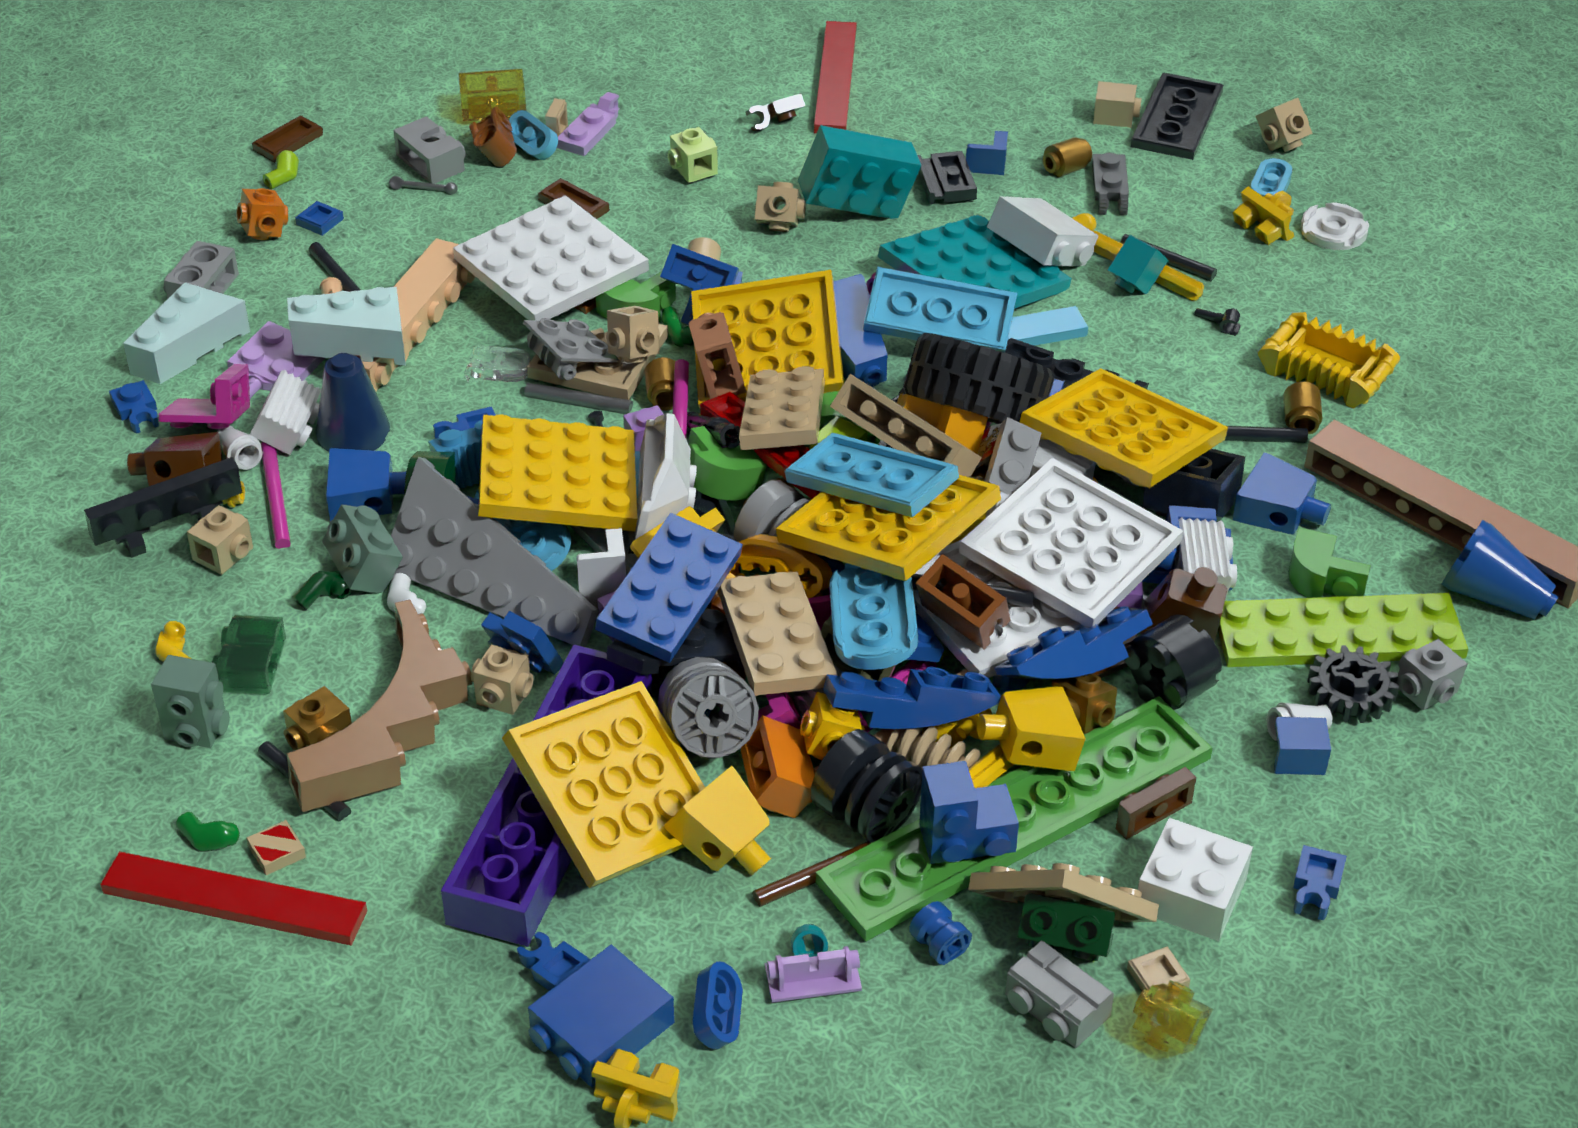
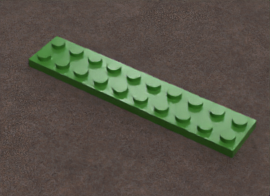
(894, 874)

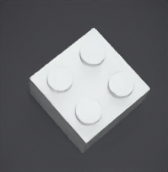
(1195, 878)

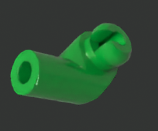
(679, 335)

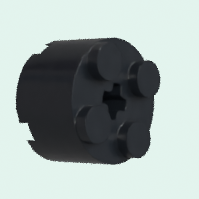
(1173, 662)

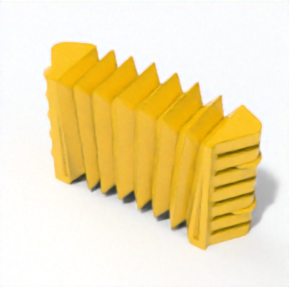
(1328, 358)

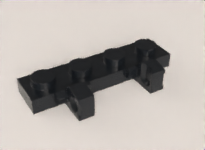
(133, 514)

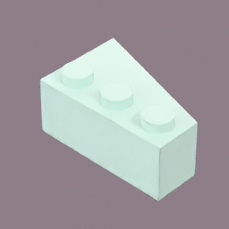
(348, 322)
(184, 330)

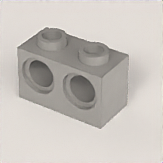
(204, 266)

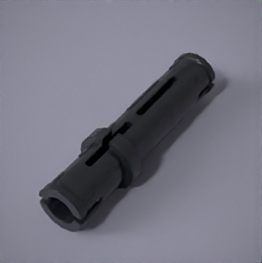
(720, 426)

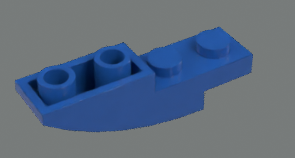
(1077, 651)
(925, 701)

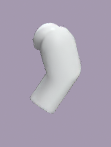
(400, 592)

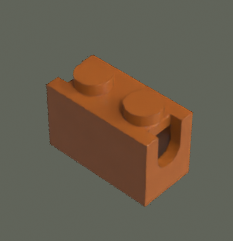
(963, 602)

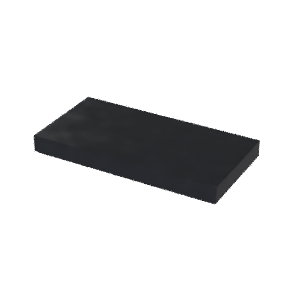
(1177, 116)

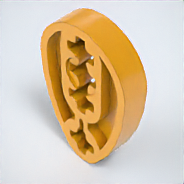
(769, 554)

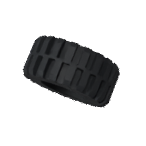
(975, 378)

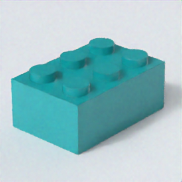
(859, 172)

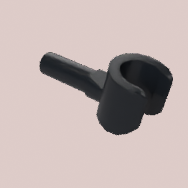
(1227, 321)

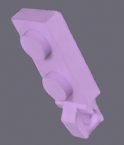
(590, 125)

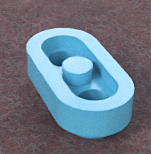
(533, 135)
(1272, 176)

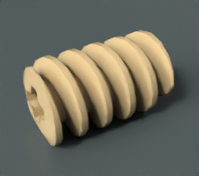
(926, 751)

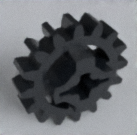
(1353, 683)

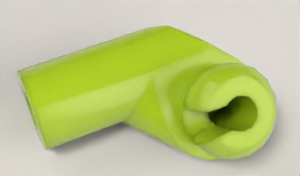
(286, 170)

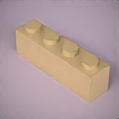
(900, 426)

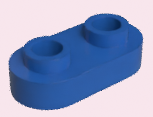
(717, 1005)

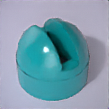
(818, 937)

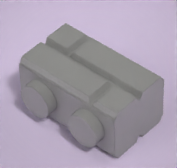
(1058, 994)

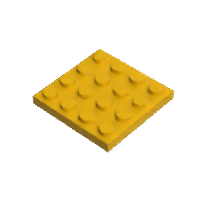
(777, 326)
(1124, 427)
(557, 473)
(882, 538)
(607, 780)

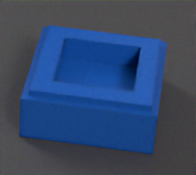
(319, 218)

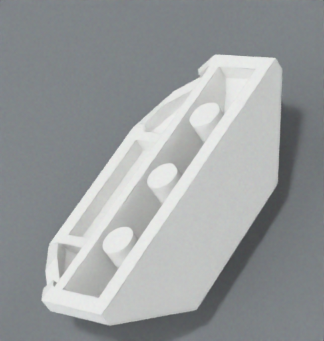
(664, 473)

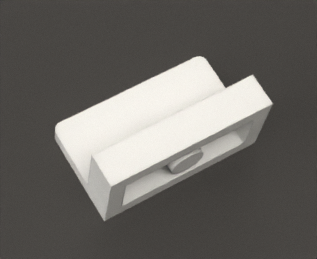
(602, 571)

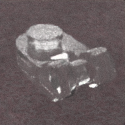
(497, 364)

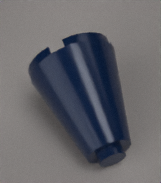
(349, 407)

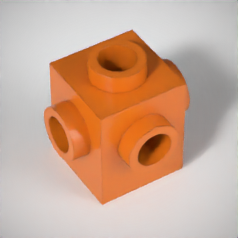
(261, 213)

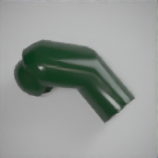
(324, 584)

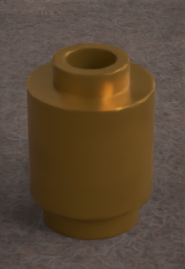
(1067, 156)
(660, 382)
(1303, 406)

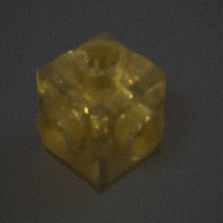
(1185, 1019)

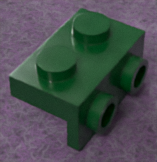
(1067, 925)

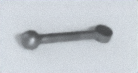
(397, 183)

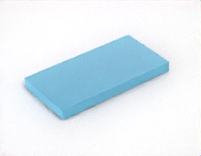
(917, 304)
(872, 474)

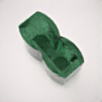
(250, 653)

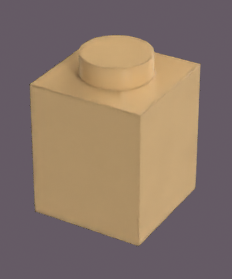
(1116, 104)

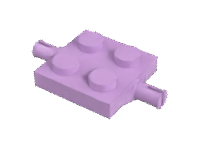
(269, 354)

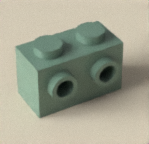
(362, 549)
(190, 701)

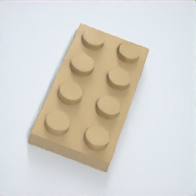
(782, 408)
(776, 633)

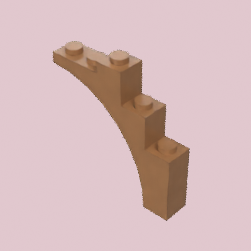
(372, 748)

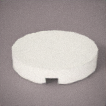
(1333, 234)

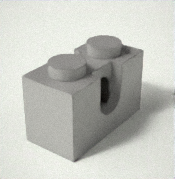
(429, 143)

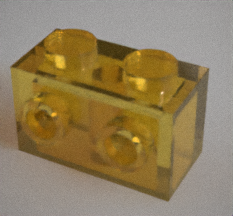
(491, 89)

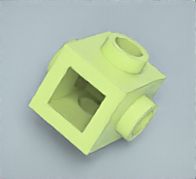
(693, 154)

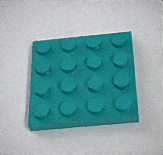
(975, 256)

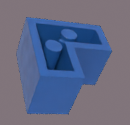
(963, 819)

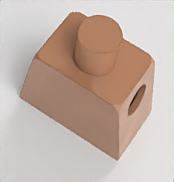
(714, 342)

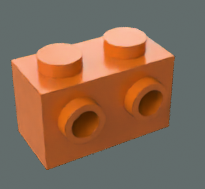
(778, 767)

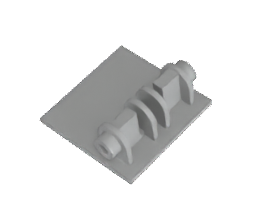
(566, 344)

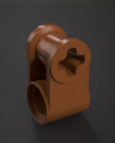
(494, 138)

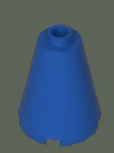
(1500, 575)

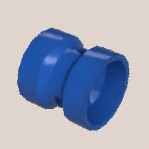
(936, 928)

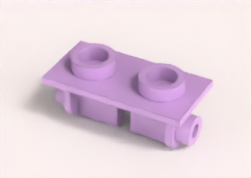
(813, 976)

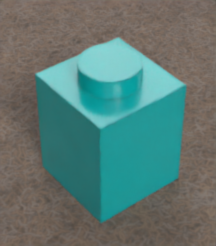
(1137, 266)

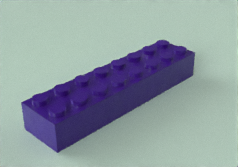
(514, 852)

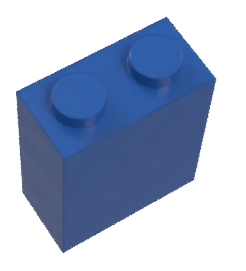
(600, 1010)

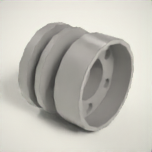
(767, 510)
(700, 686)

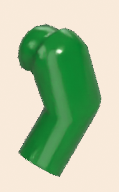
(209, 835)

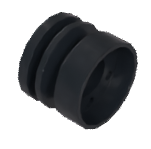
(866, 785)

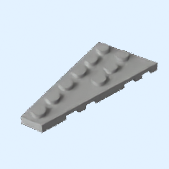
(481, 560)

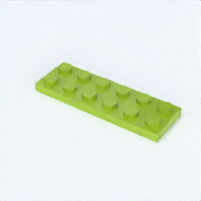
(1302, 628)

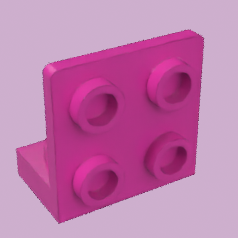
(227, 402)

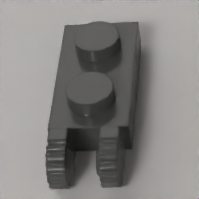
(1110, 181)

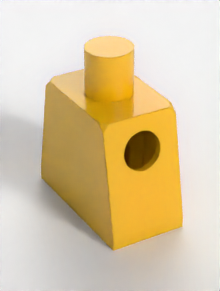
(1035, 728)
(722, 824)

